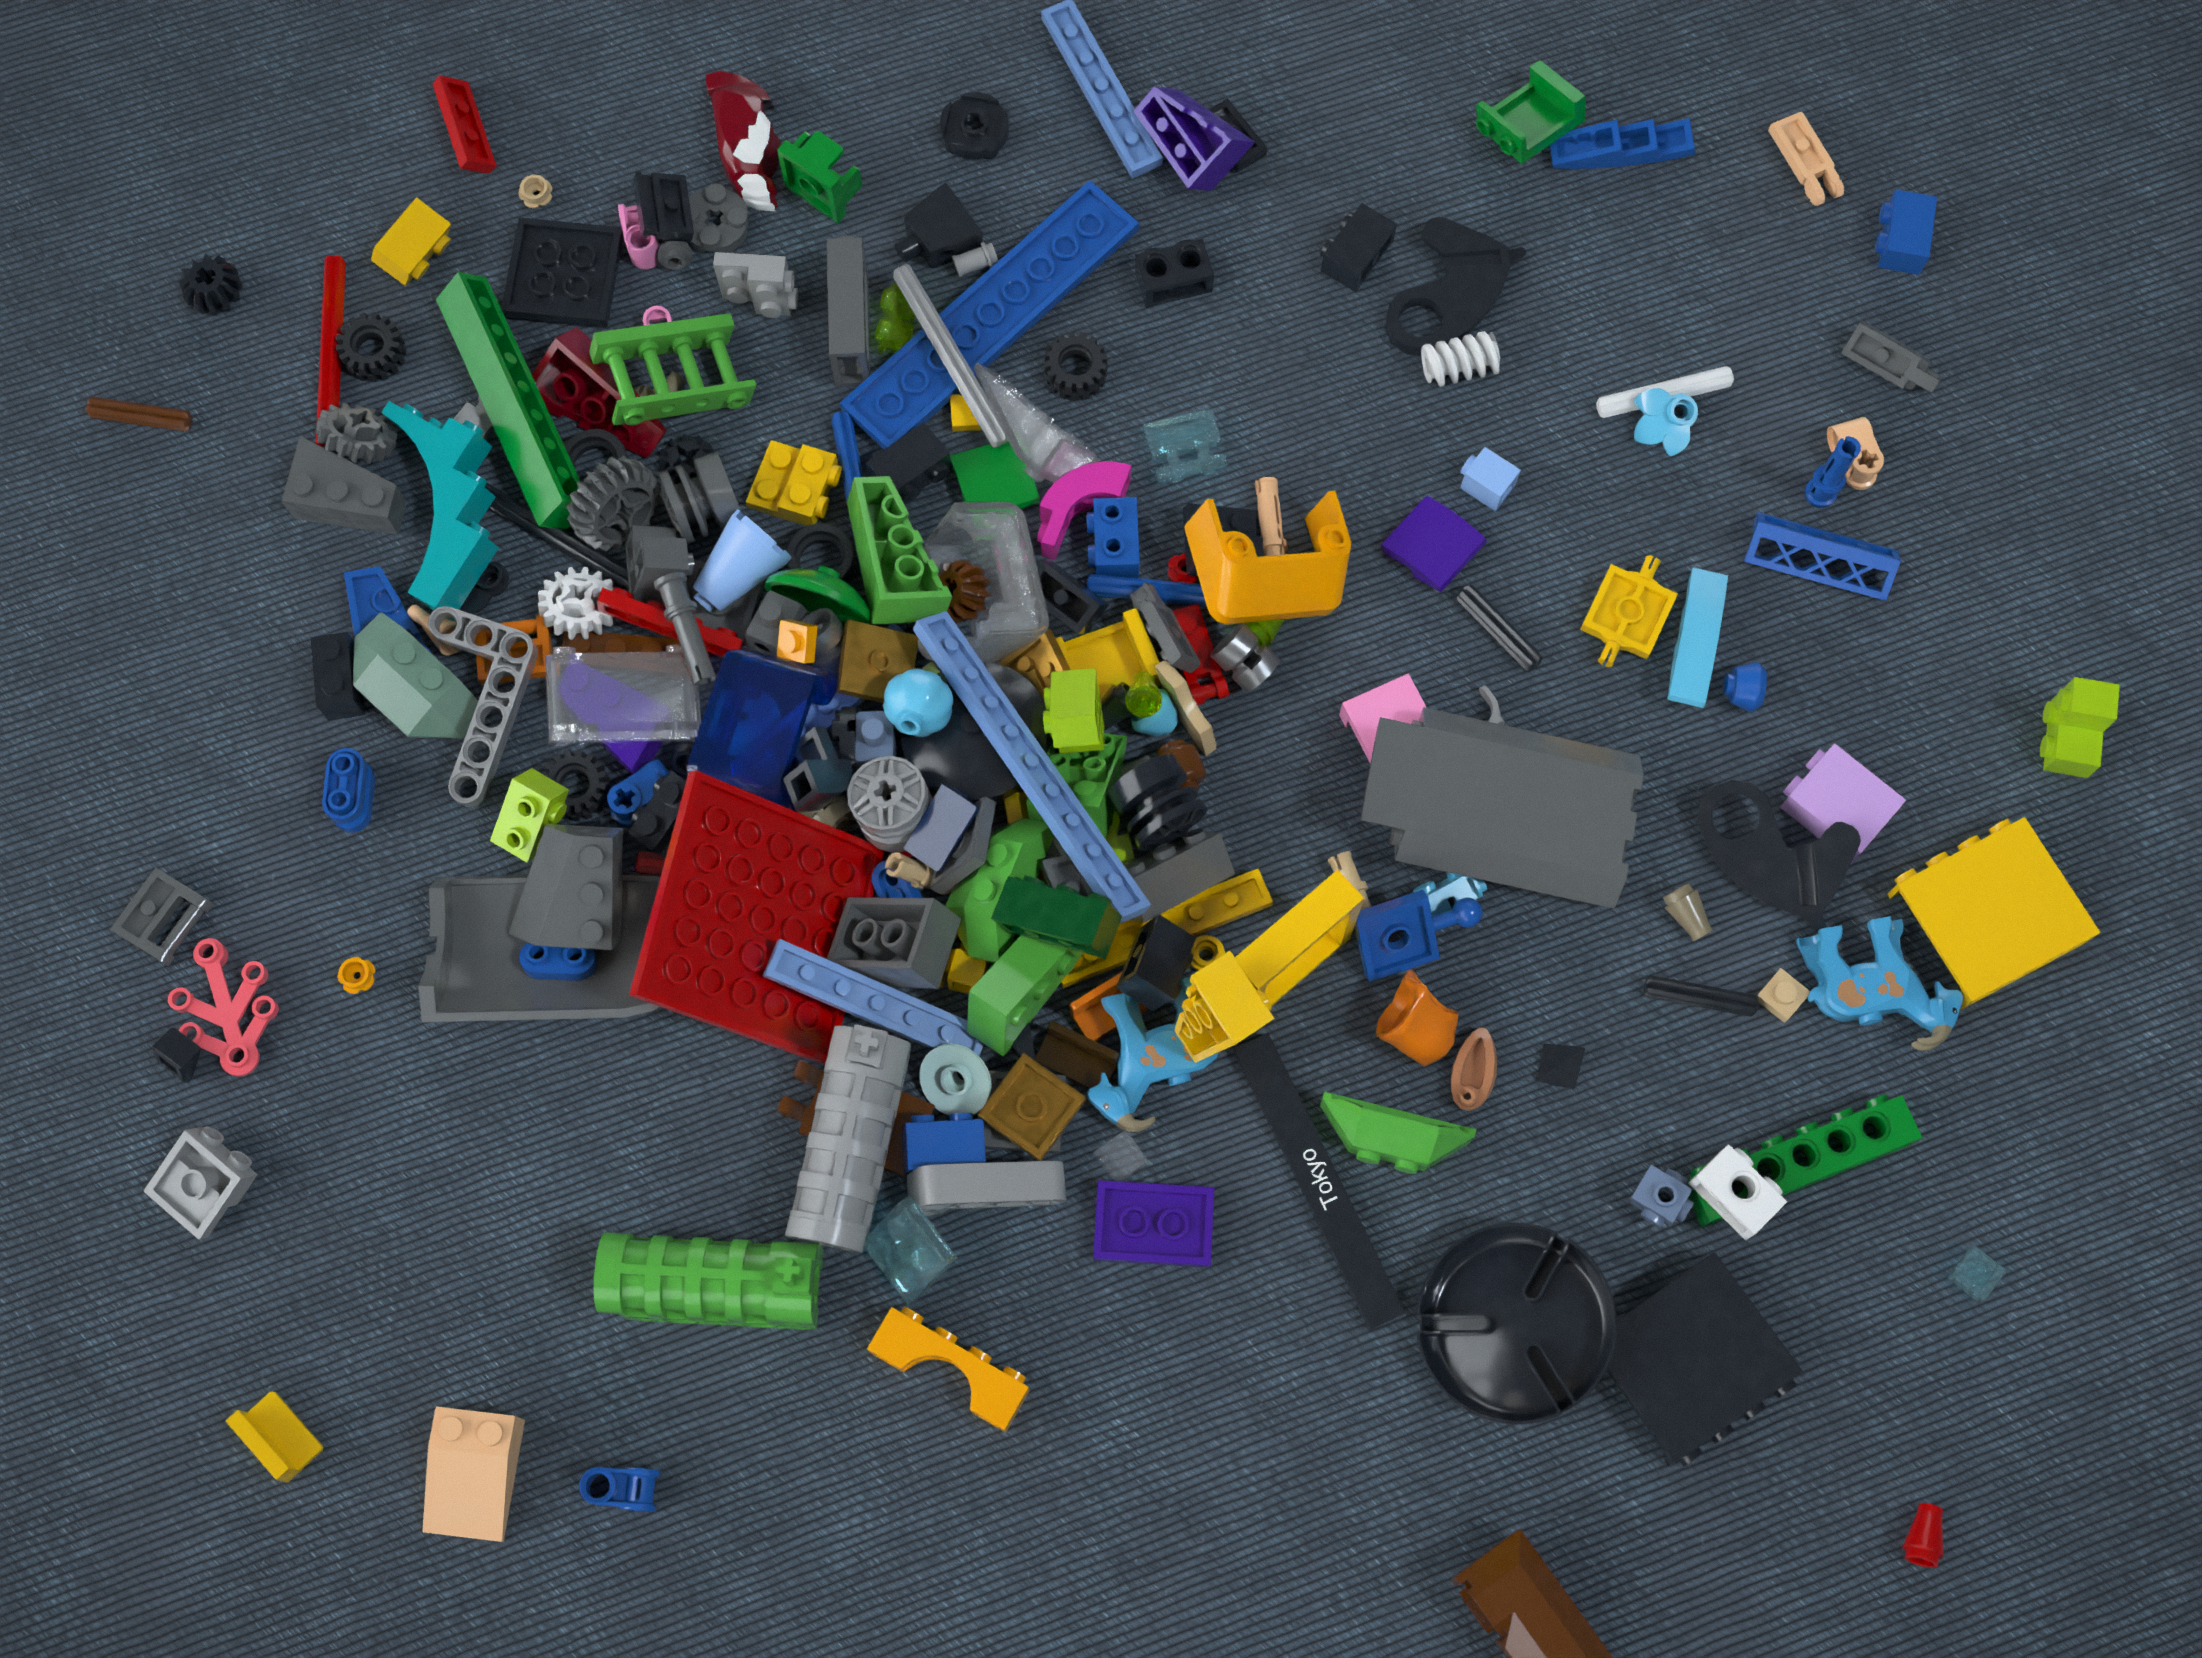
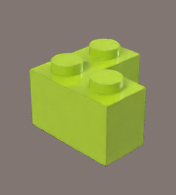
(1074, 711)
(2077, 726)

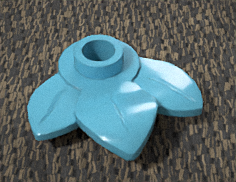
(1660, 422)

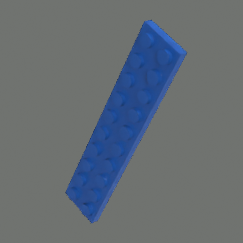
(993, 313)

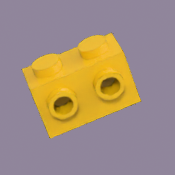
(412, 242)

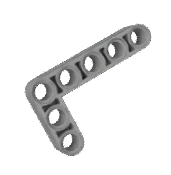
(490, 699)

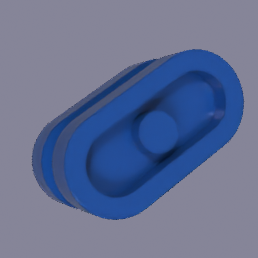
(348, 790)

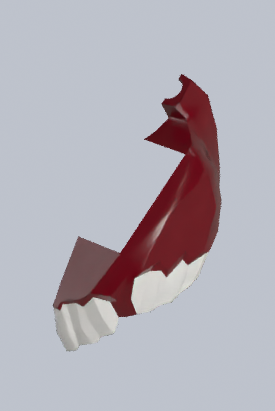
(745, 138)

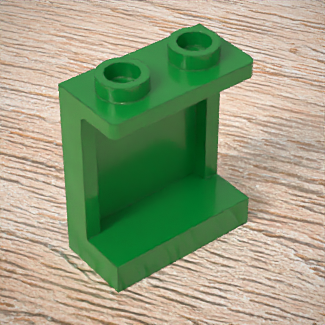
(1533, 114)

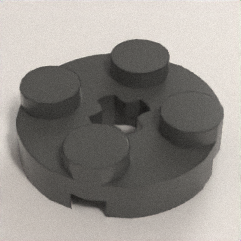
(734, 219)

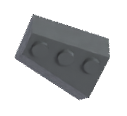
(573, 889)

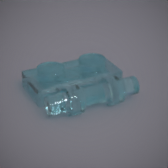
(1181, 436)

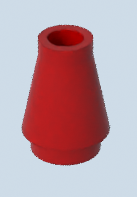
(1925, 1537)

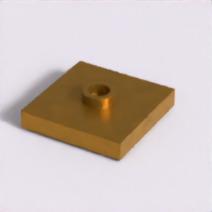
(872, 659)
(1032, 1107)

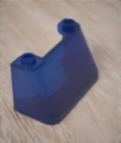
(758, 721)

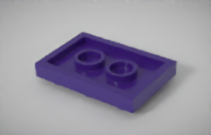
(1153, 1224)

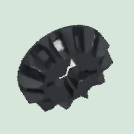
(687, 445)

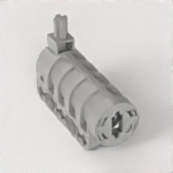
(849, 1138)

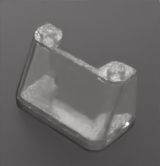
(1000, 543)
(620, 697)

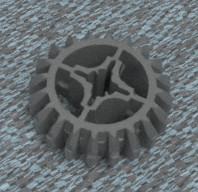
(613, 501)

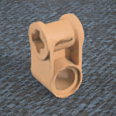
(1870, 459)

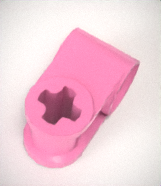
(641, 257)

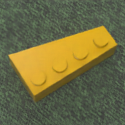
(1220, 1009)

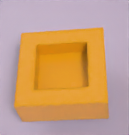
(797, 641)

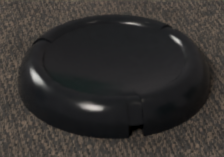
(1516, 1323)

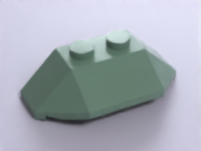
(410, 683)

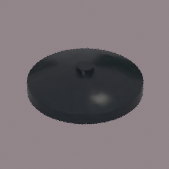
(961, 751)

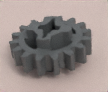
(356, 433)

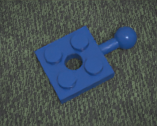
(1418, 941)

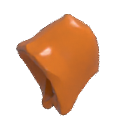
(1418, 1022)

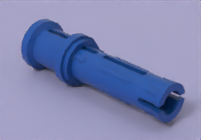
(1830, 477)

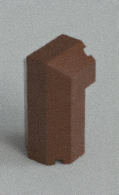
(1525, 1604)

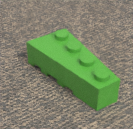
(1016, 990)

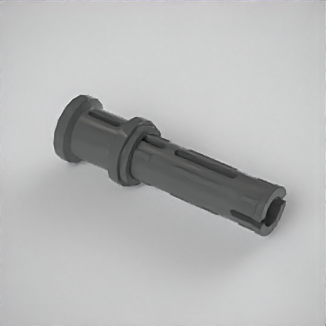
(681, 612)

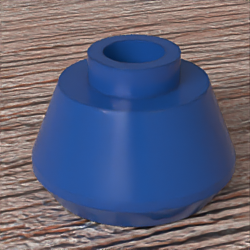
(1746, 686)

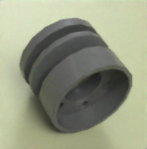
(699, 497)

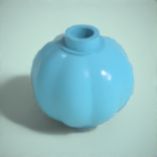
(918, 702)

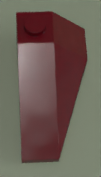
(589, 393)

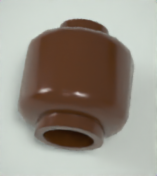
(1189, 759)

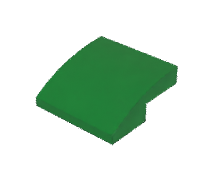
(994, 476)

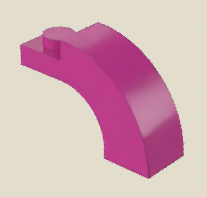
(1075, 494)

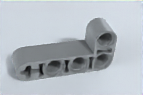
(986, 1185)

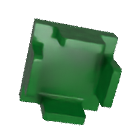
(809, 174)

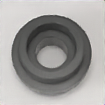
(675, 254)

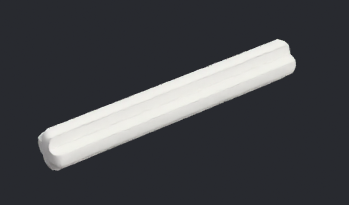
(1689, 385)

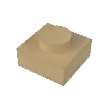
(1782, 995)

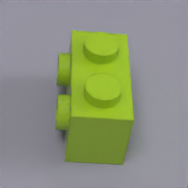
(527, 808)

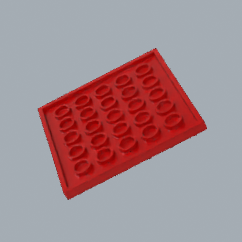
(730, 889)

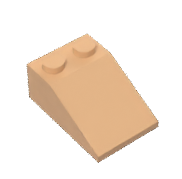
(471, 1473)

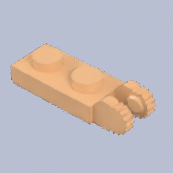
(1806, 157)

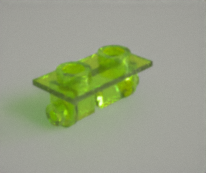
(891, 329)

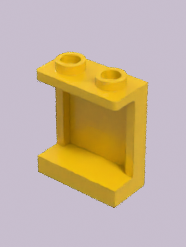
(1114, 651)

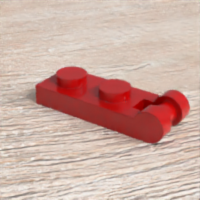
(1194, 627)

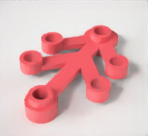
(227, 1011)

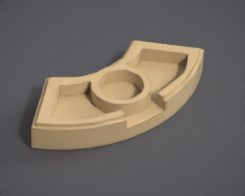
(1188, 711)

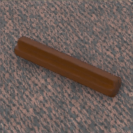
(139, 413)

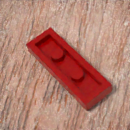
(464, 124)

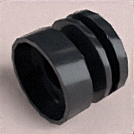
(1156, 801)

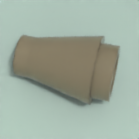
(1687, 909)

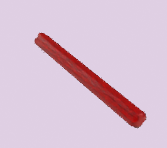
(330, 326)

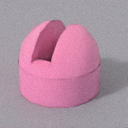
(656, 314)

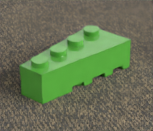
(894, 567)

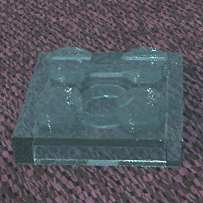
(909, 1250)

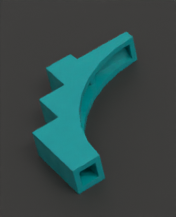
(457, 543)

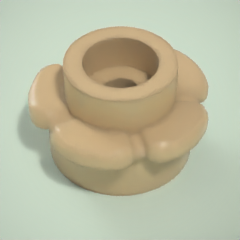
(534, 184)

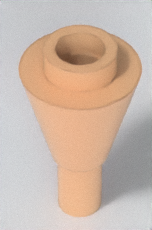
(446, 627)

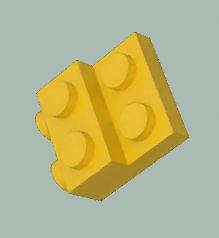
(794, 483)

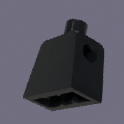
(939, 229)

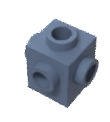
(1667, 1183)

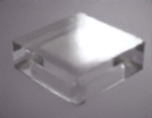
(1121, 1157)

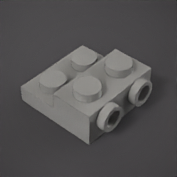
(759, 280)
(200, 1180)

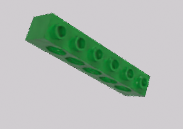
(1894, 1132)

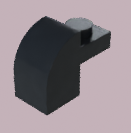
(819, 772)

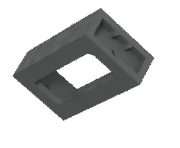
(848, 311)

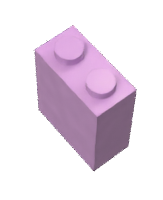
(1841, 792)

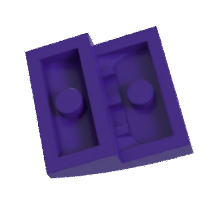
(1433, 543)

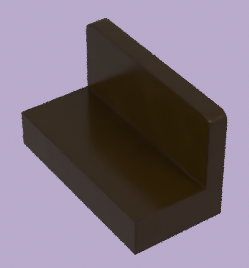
(1076, 1056)

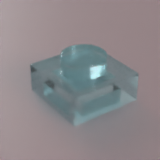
(1977, 1274)

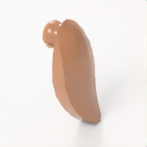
(1474, 1070)

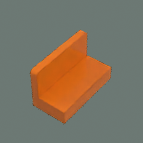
(1090, 1015)

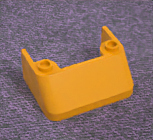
(1272, 587)

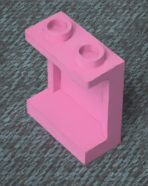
(1394, 700)

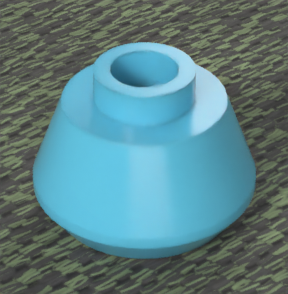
(1161, 722)

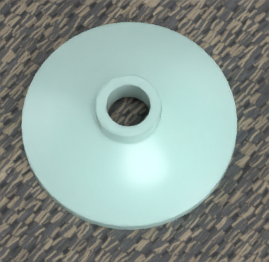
(946, 1089)

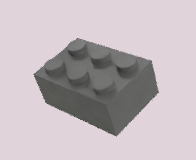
(895, 940)

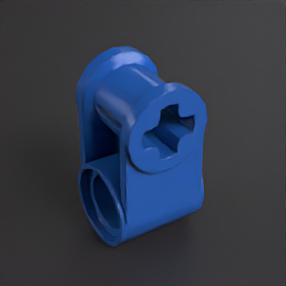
(635, 791)
(623, 1488)

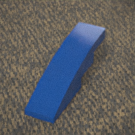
(1621, 146)

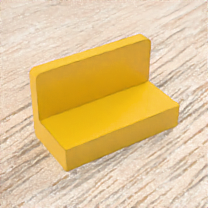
(276, 1437)

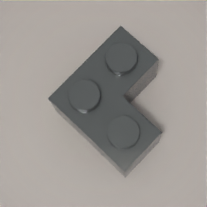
(653, 554)

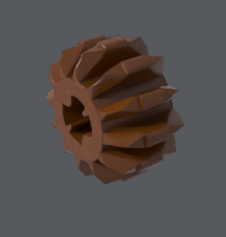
(967, 589)

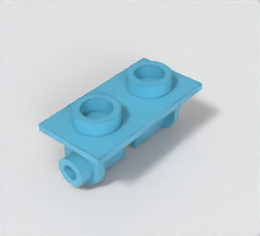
(1453, 886)

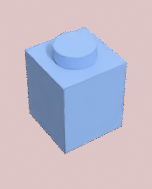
(1489, 478)

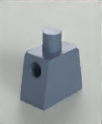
(874, 737)

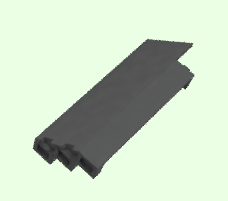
(1505, 804)

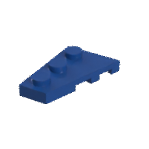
(372, 593)

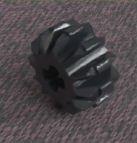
(210, 284)

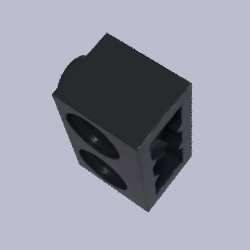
(1176, 280)

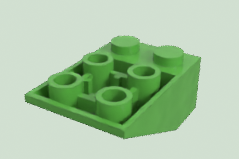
(1090, 778)

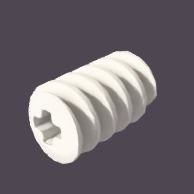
(1460, 357)

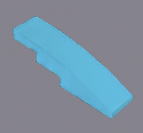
(1697, 638)

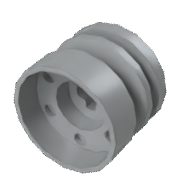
(891, 821)

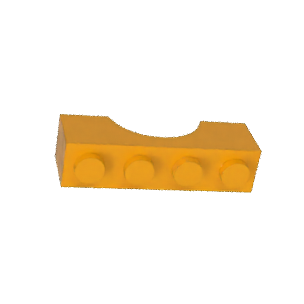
(906, 1342)

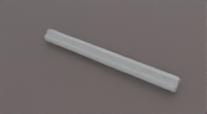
(950, 354)

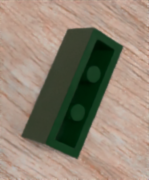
(1057, 915)

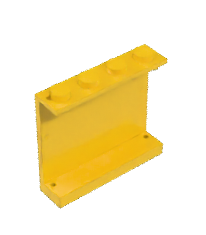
(1996, 909)

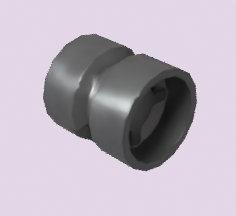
(828, 638)
(1236, 648)

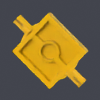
(1629, 611)

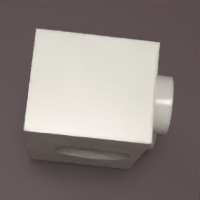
(1715, 1187)

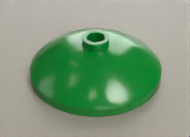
(820, 590)

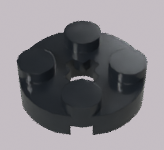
(980, 143)
(845, 733)

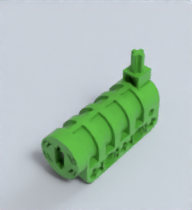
(708, 1281)

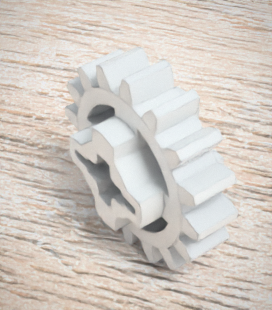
(576, 603)

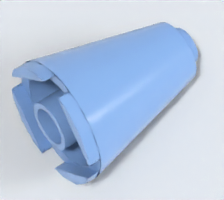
(737, 563)

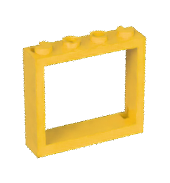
(1302, 938)

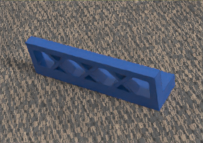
(1826, 543)

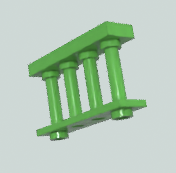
(677, 338)

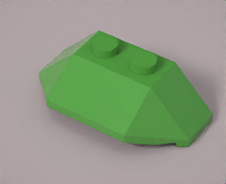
(1011, 852)
(1393, 1134)

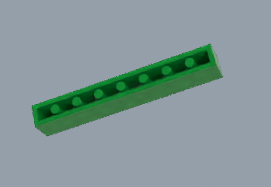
(510, 398)

